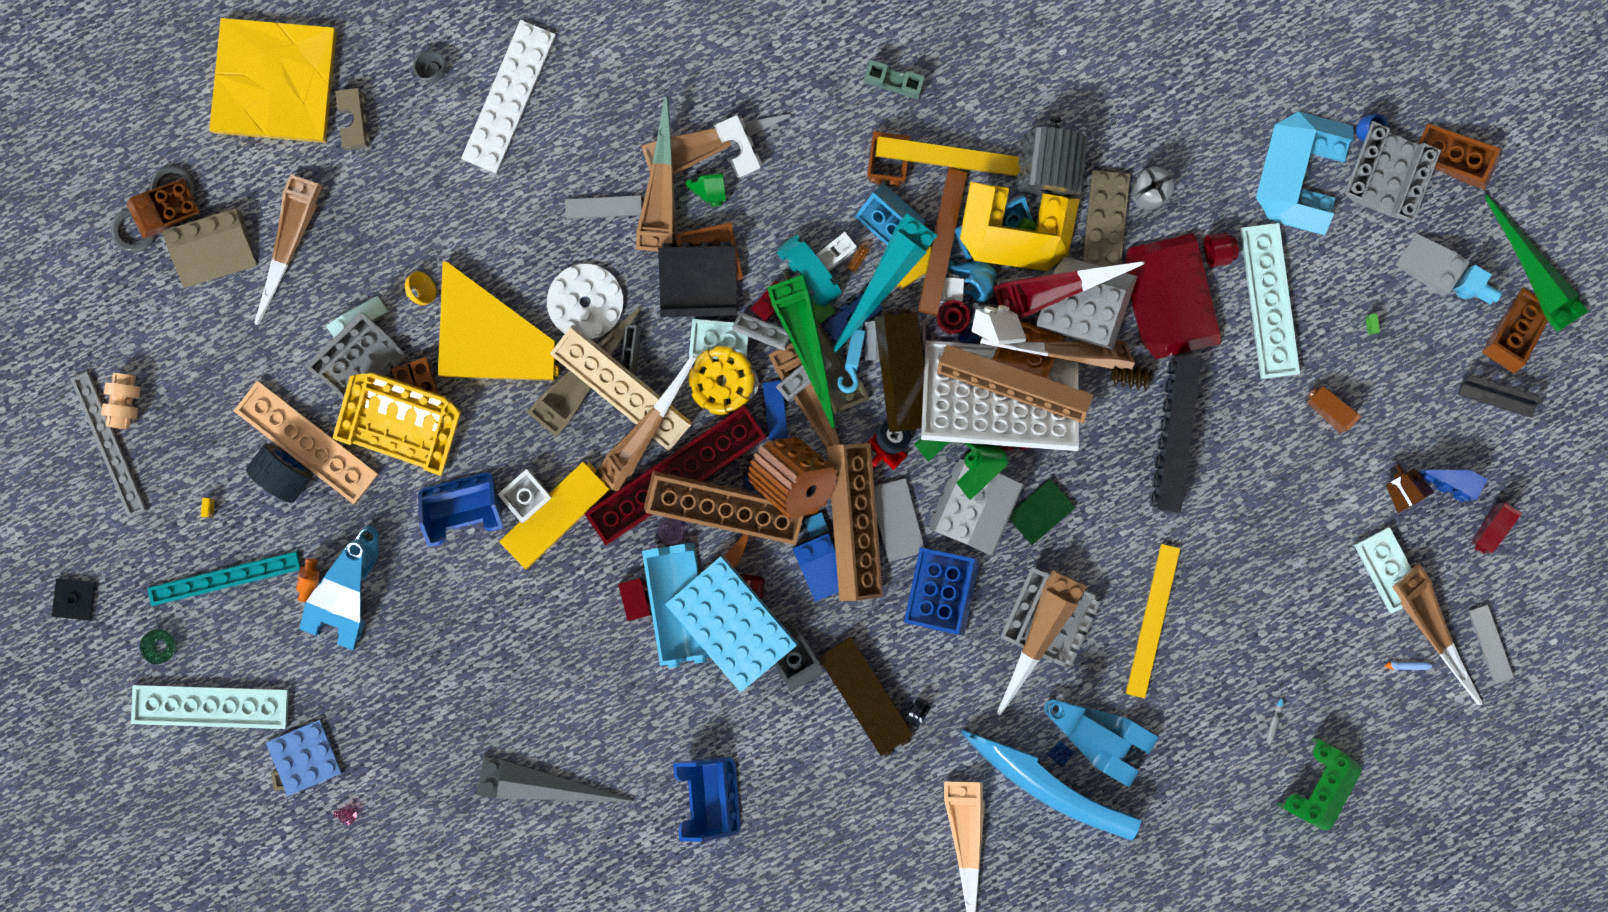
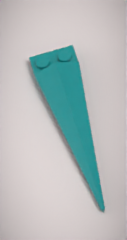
(902, 253)

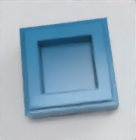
(816, 524)

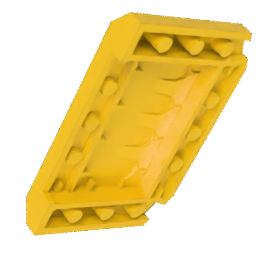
(398, 420)

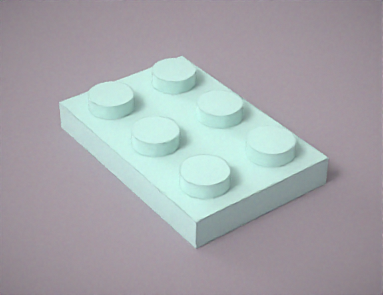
(708, 334)

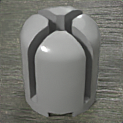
(1161, 190)

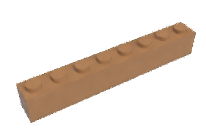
(1015, 383)

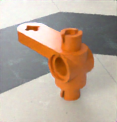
(307, 579)

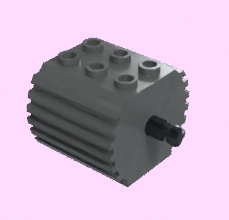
(1052, 161)

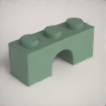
(882, 76)

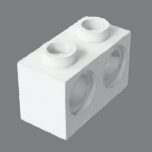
(836, 251)

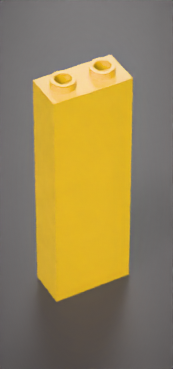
(567, 505)

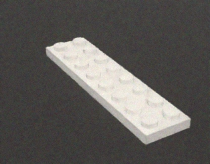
(508, 97)

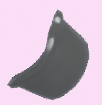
(429, 66)

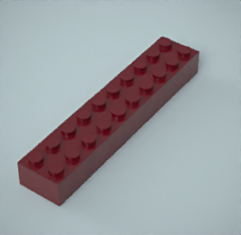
(694, 461)

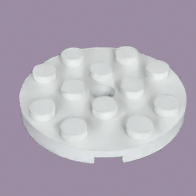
(589, 282)

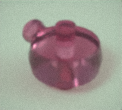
(346, 815)

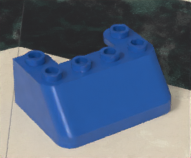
(458, 505)
(711, 797)

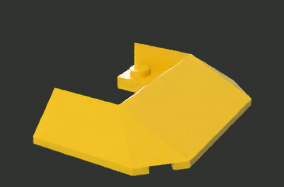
(1013, 246)

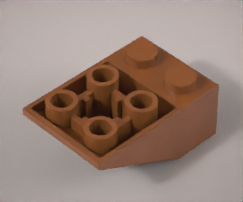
(162, 208)

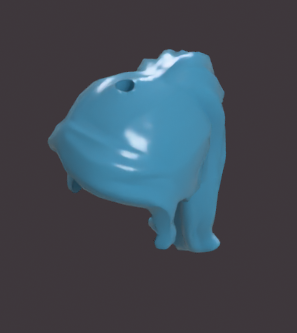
(978, 275)

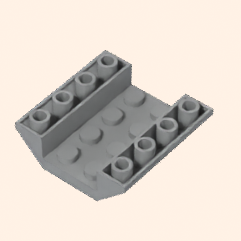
(1391, 173)

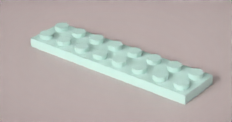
(1270, 301)
(209, 706)

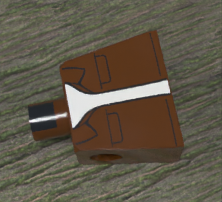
(1407, 488)

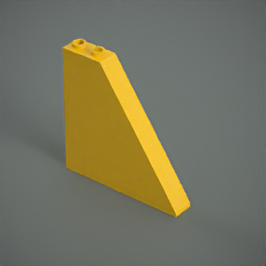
(487, 337)

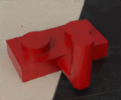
(892, 460)

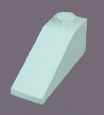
(372, 308)

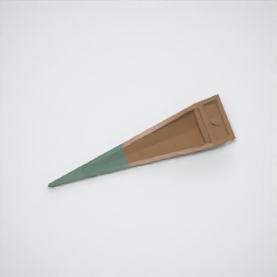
(657, 216)

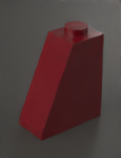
(1495, 527)

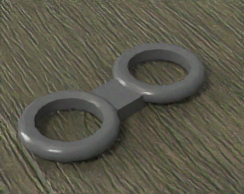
(115, 229)

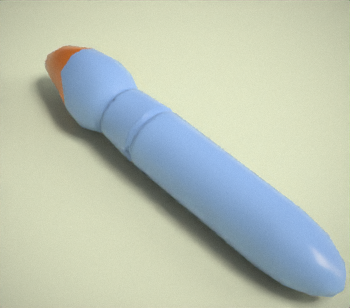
(1408, 665)

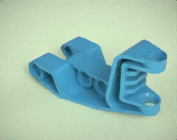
(339, 592)
(1102, 737)

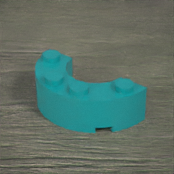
(805, 262)

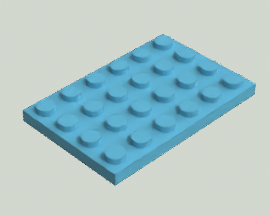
(731, 623)

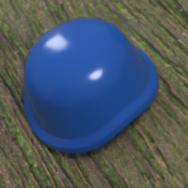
(1364, 124)

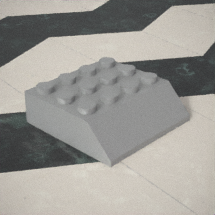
(1093, 313)

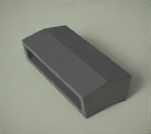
(634, 350)

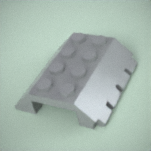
(355, 350)
(977, 520)
(1070, 635)

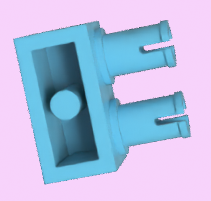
(1475, 283)

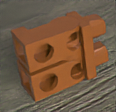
(422, 373)

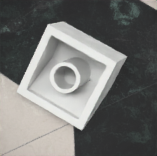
(998, 325)
(525, 495)

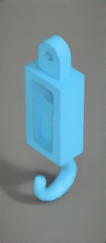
(853, 360)

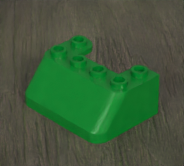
(1330, 791)

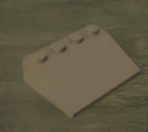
(210, 247)

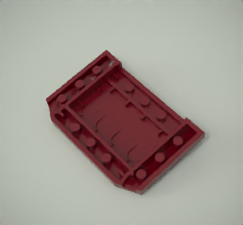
(1172, 297)

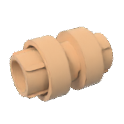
(121, 396)

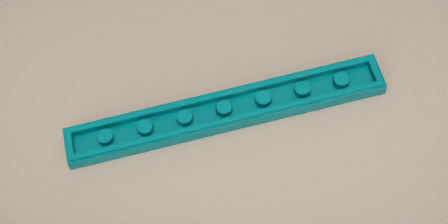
(224, 578)

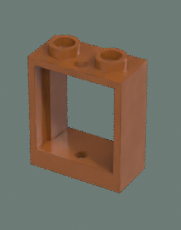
(878, 178)

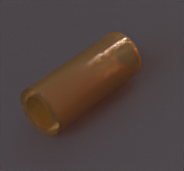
(857, 258)

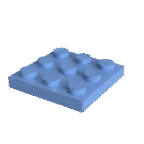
(304, 757)

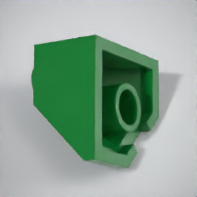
(709, 189)

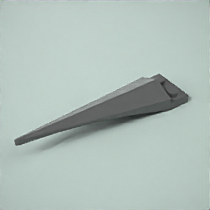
(514, 781)

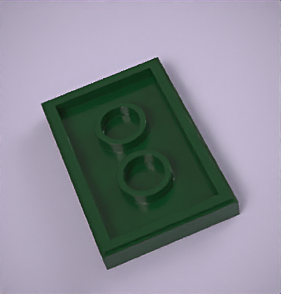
(1041, 512)

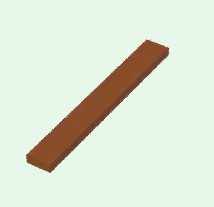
(942, 244)

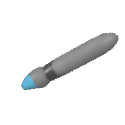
(1275, 721)

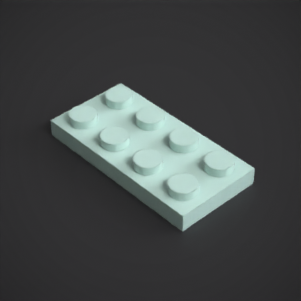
(1384, 564)

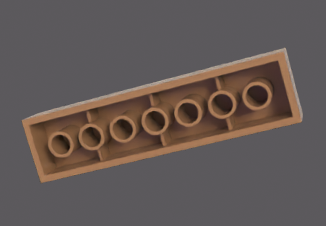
(719, 508)
(855, 523)

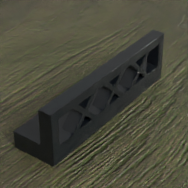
(1499, 396)

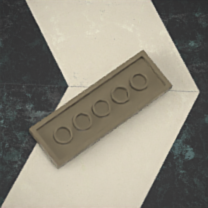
(1106, 218)

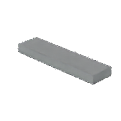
(603, 207)
(1490, 644)

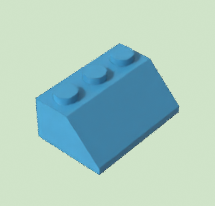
(884, 212)

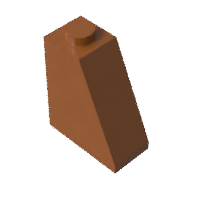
(1332, 409)

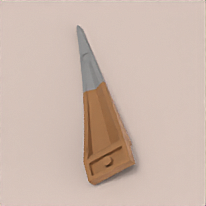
(699, 145)

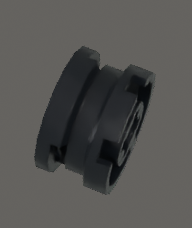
(915, 711)

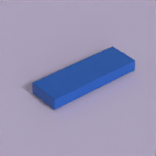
(775, 411)

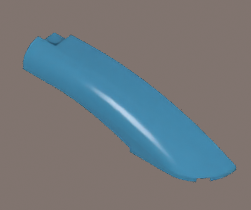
(1038, 782)

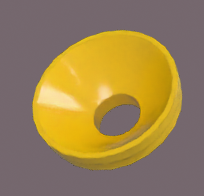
(423, 285)

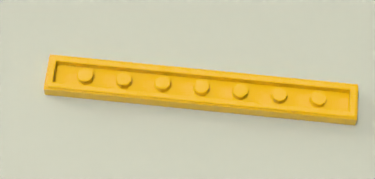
(947, 156)
(1152, 621)

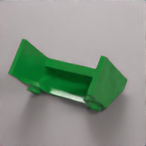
(983, 463)

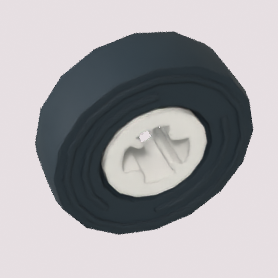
(892, 445)

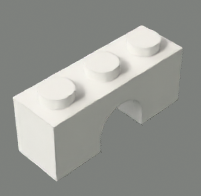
(734, 130)

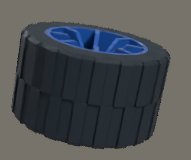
(278, 473)

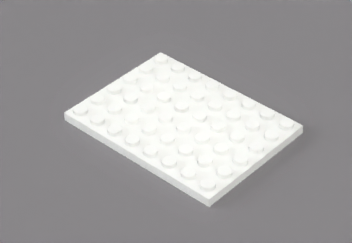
(974, 415)

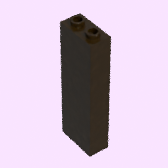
(901, 368)
(866, 697)

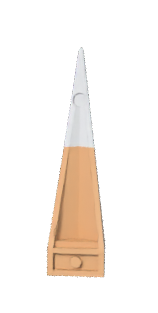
(966, 815)

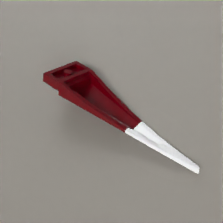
(1036, 293)

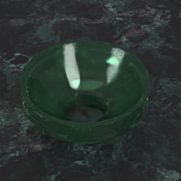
(148, 646)

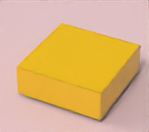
(207, 508)

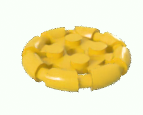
(710, 380)

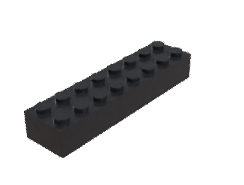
(1176, 435)

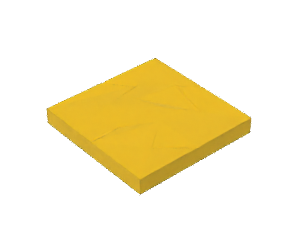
(273, 80)

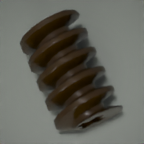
(1136, 377)

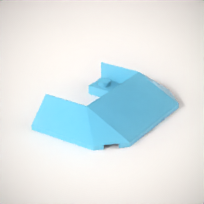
(1286, 166)

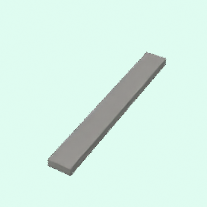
(108, 445)

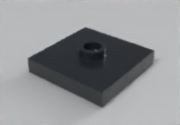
(73, 599)

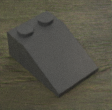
(800, 663)

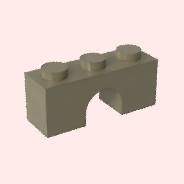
(355, 135)

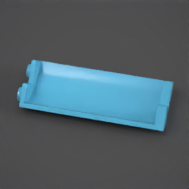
(667, 573)

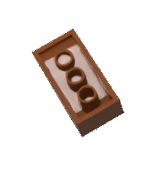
(1462, 156)
(1517, 332)

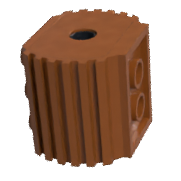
(792, 476)

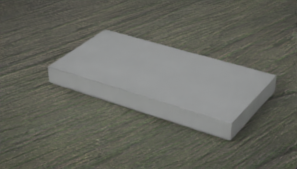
(897, 520)

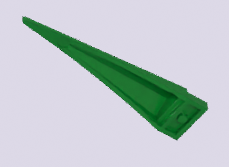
(1553, 292)
(796, 312)

